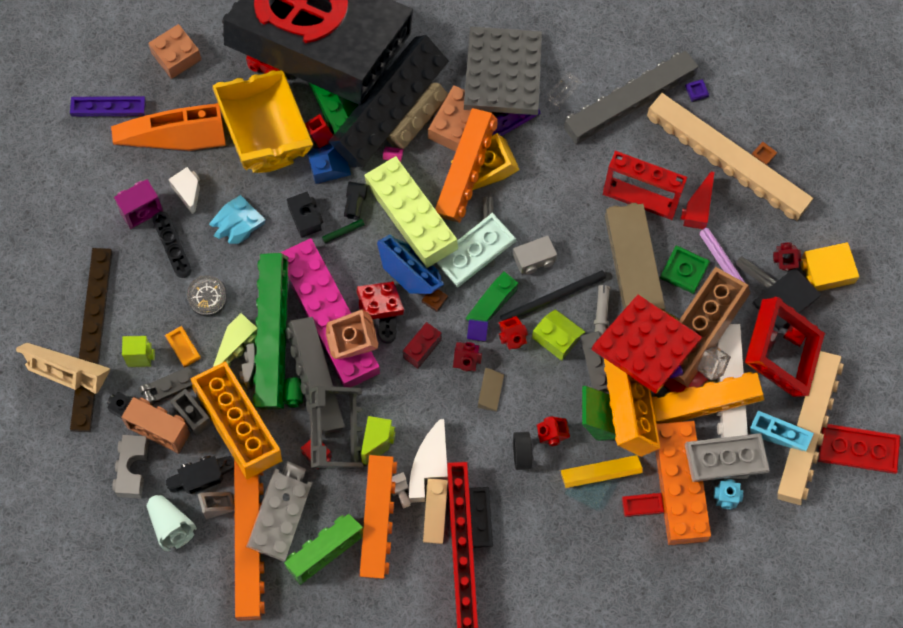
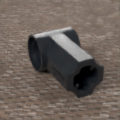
(355, 196)

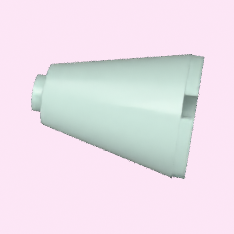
(169, 523)

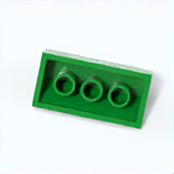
(334, 108)

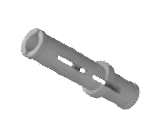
(602, 309)

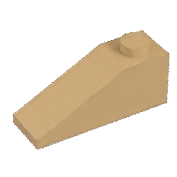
(435, 511)

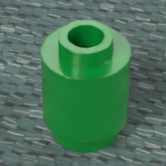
(292, 392)

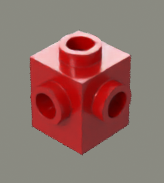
(513, 333)
(553, 430)

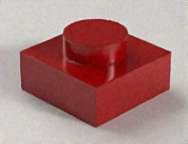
(794, 336)

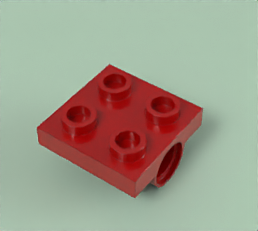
(380, 300)

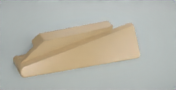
(64, 368)

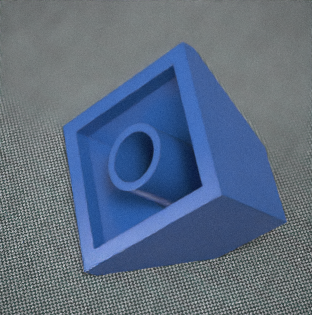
(327, 164)

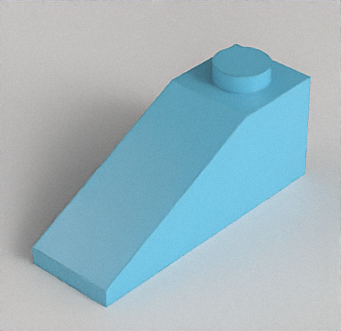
(780, 432)

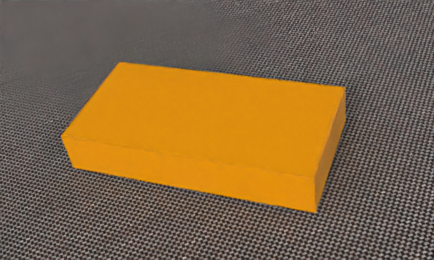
(182, 346)

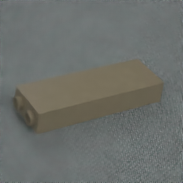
(633, 254)

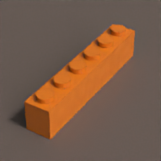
(466, 165)
(376, 517)

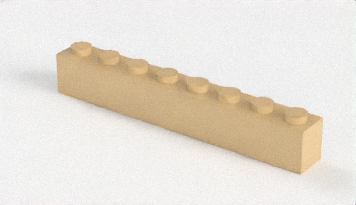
(813, 419)

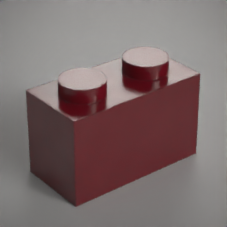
(422, 345)

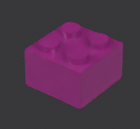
(138, 203)

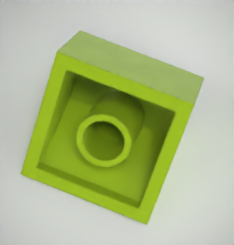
(557, 334)
(377, 437)

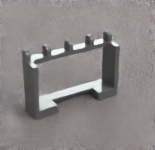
(318, 452)

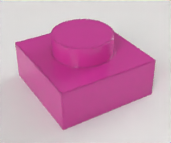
(391, 152)

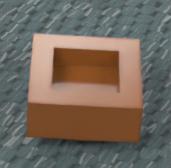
(764, 153)

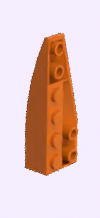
(174, 129)

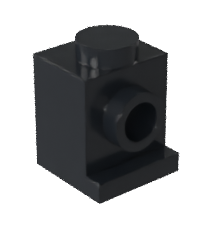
(114, 401)

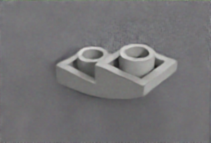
(249, 367)

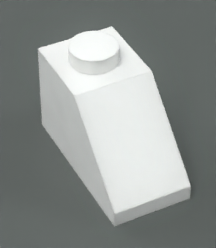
(186, 187)

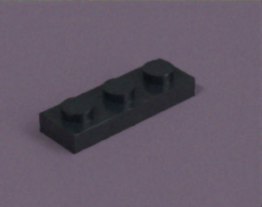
(481, 517)

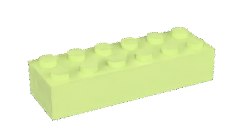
(411, 212)

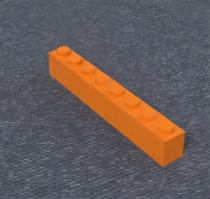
(247, 561)

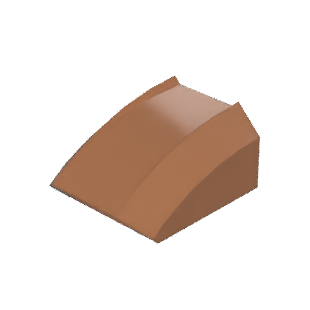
(351, 335)

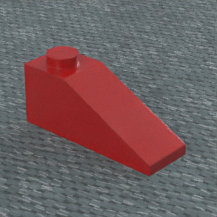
(698, 207)

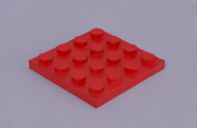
(646, 343)

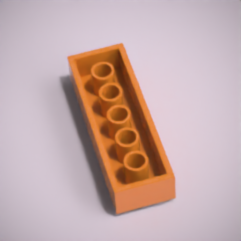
(682, 499)

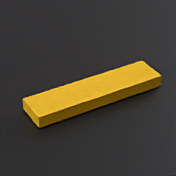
(601, 471)

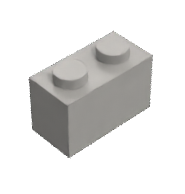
(534, 255)

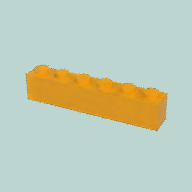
(708, 399)

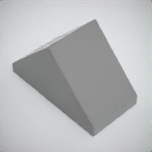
(216, 503)

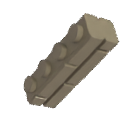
(417, 116)

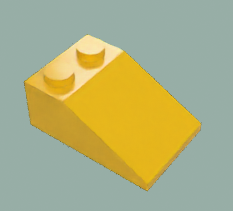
(498, 163)

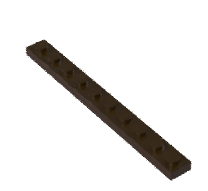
(91, 334)

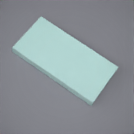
(476, 250)

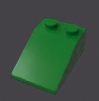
(597, 414)

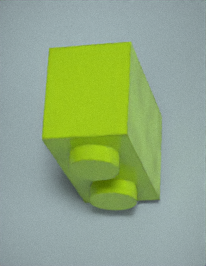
(137, 351)

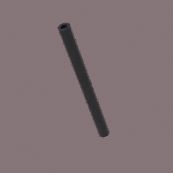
(554, 296)

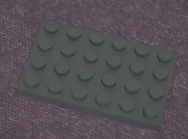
(503, 70)

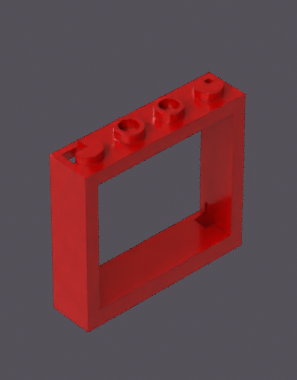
(646, 173)
(761, 338)

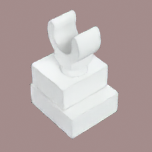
(401, 487)

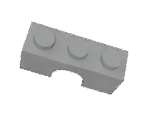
(130, 449)

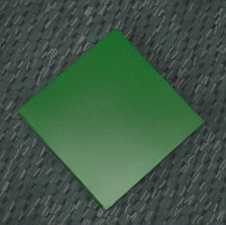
(684, 269)

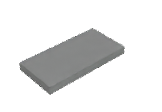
(726, 457)

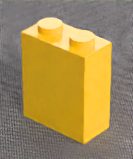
(829, 266)

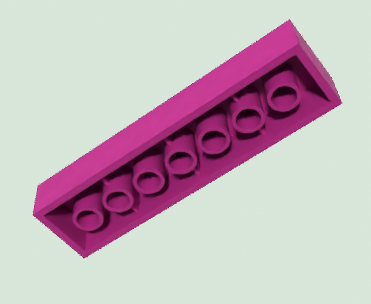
(324, 303)

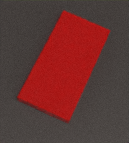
(860, 448)

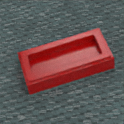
(642, 504)

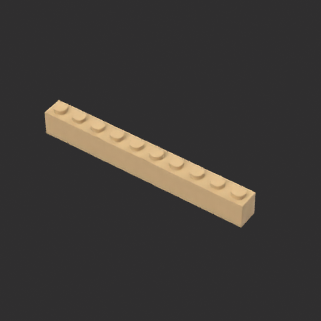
(729, 157)

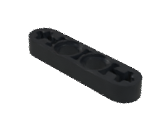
(172, 244)

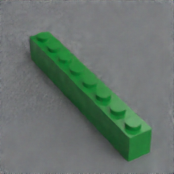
(271, 331)

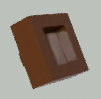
(435, 300)

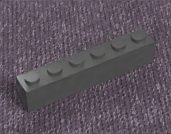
(313, 370)

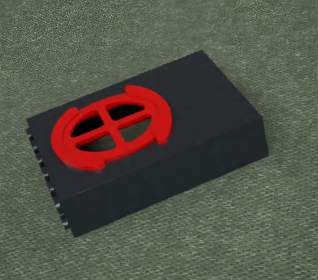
(337, 55)

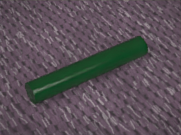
(342, 231)

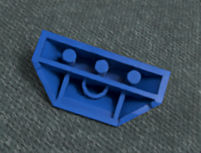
(406, 267)

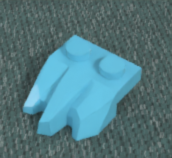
(236, 220)

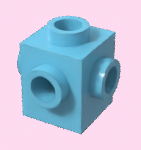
(724, 499)

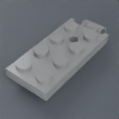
(279, 518)

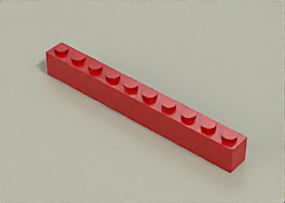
(462, 545)

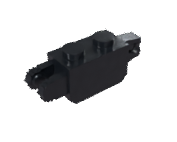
(200, 475)

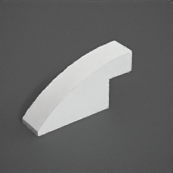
(429, 462)

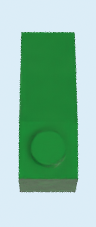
(494, 298)

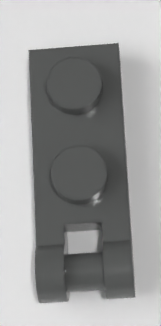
(167, 386)

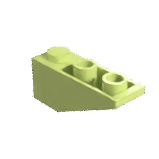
(237, 336)

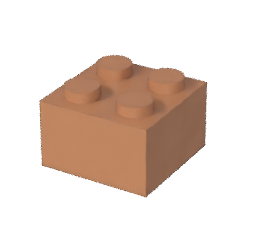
(175, 51)

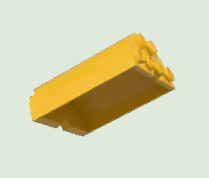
(263, 121)

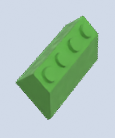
(324, 549)

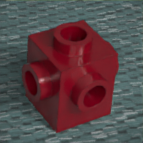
(789, 262)
(466, 356)

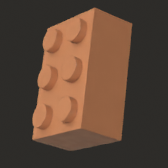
(450, 120)
(156, 424)

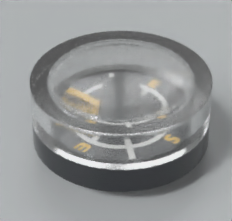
(206, 295)

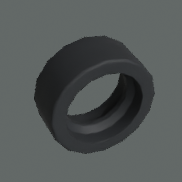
(522, 450)

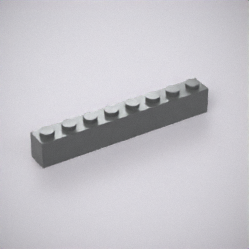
(630, 97)

